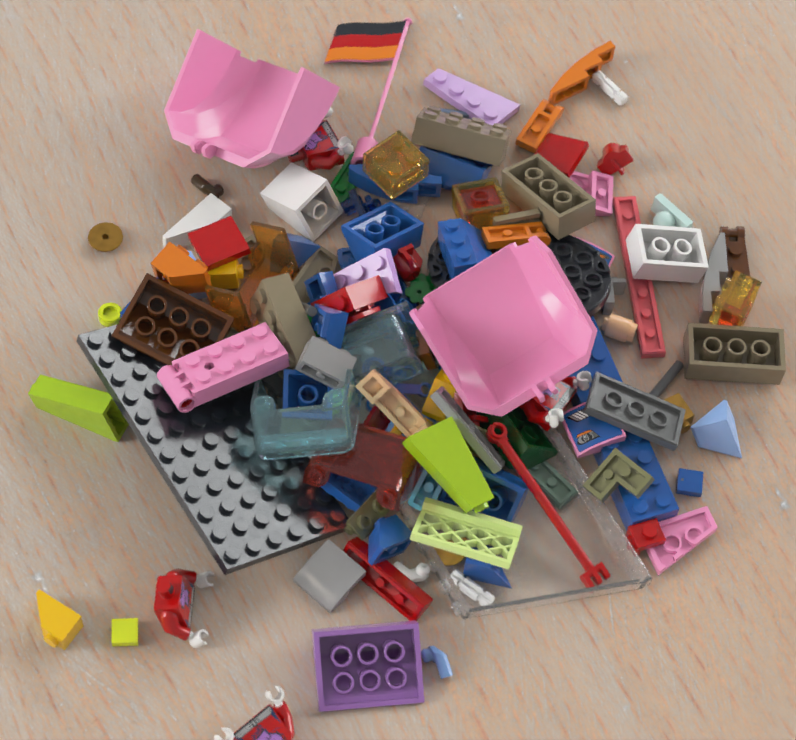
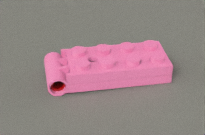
(223, 367)

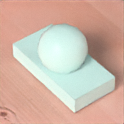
(668, 214)

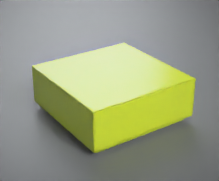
(124, 632)

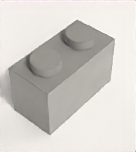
(325, 362)

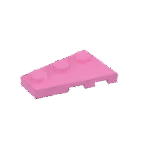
(681, 535)

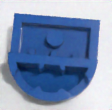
(348, 491)

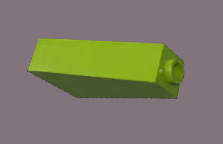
(79, 405)
(450, 463)

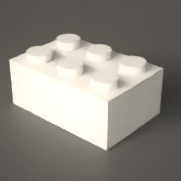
(666, 253)

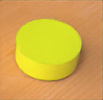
(109, 314)

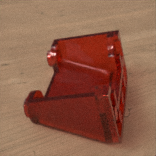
(375, 460)

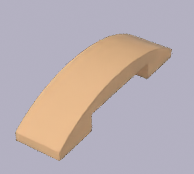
(392, 403)

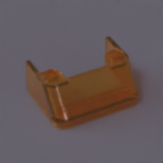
(268, 257)

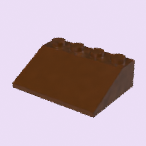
(169, 322)

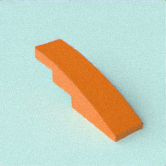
(577, 77)

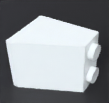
(303, 201)

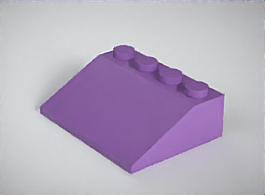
(368, 665)

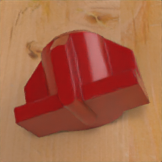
(614, 159)
(408, 263)

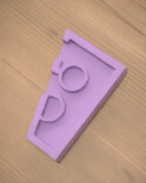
(378, 263)

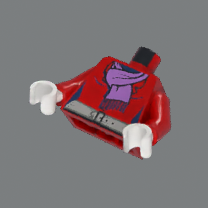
(323, 148)
(551, 411)
(175, 603)
(269, 724)

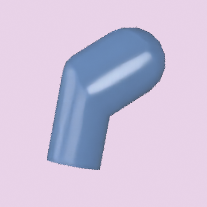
(439, 658)

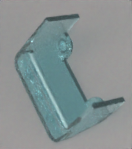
(306, 429)

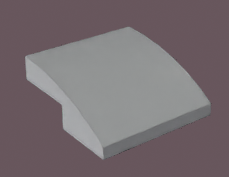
(329, 576)

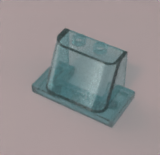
(384, 344)

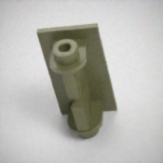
(365, 516)

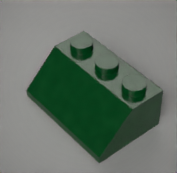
(525, 438)

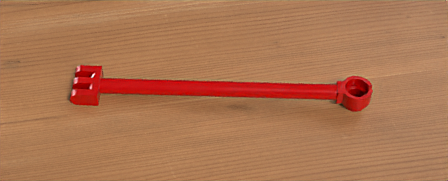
(591, 570)

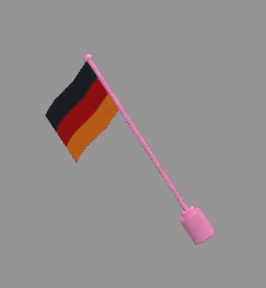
(368, 44)

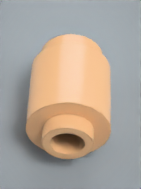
(619, 328)

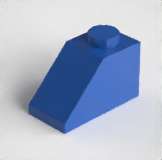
(388, 539)

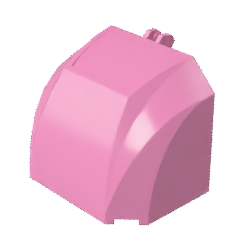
(242, 106)
(507, 328)

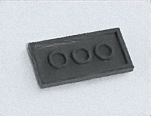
(634, 411)

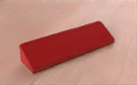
(389, 582)

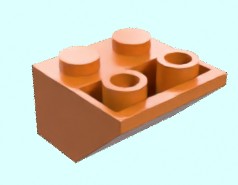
(180, 270)

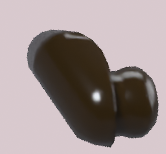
(204, 186)

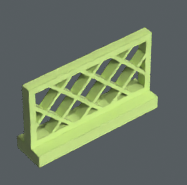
(478, 528)

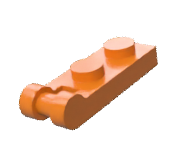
(539, 125)
(502, 235)

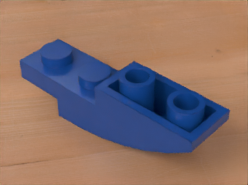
(427, 187)

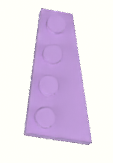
(471, 98)

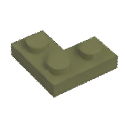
(617, 471)

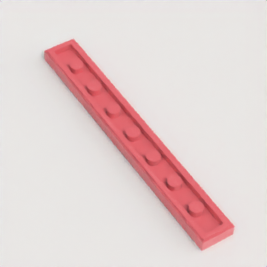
(640, 290)

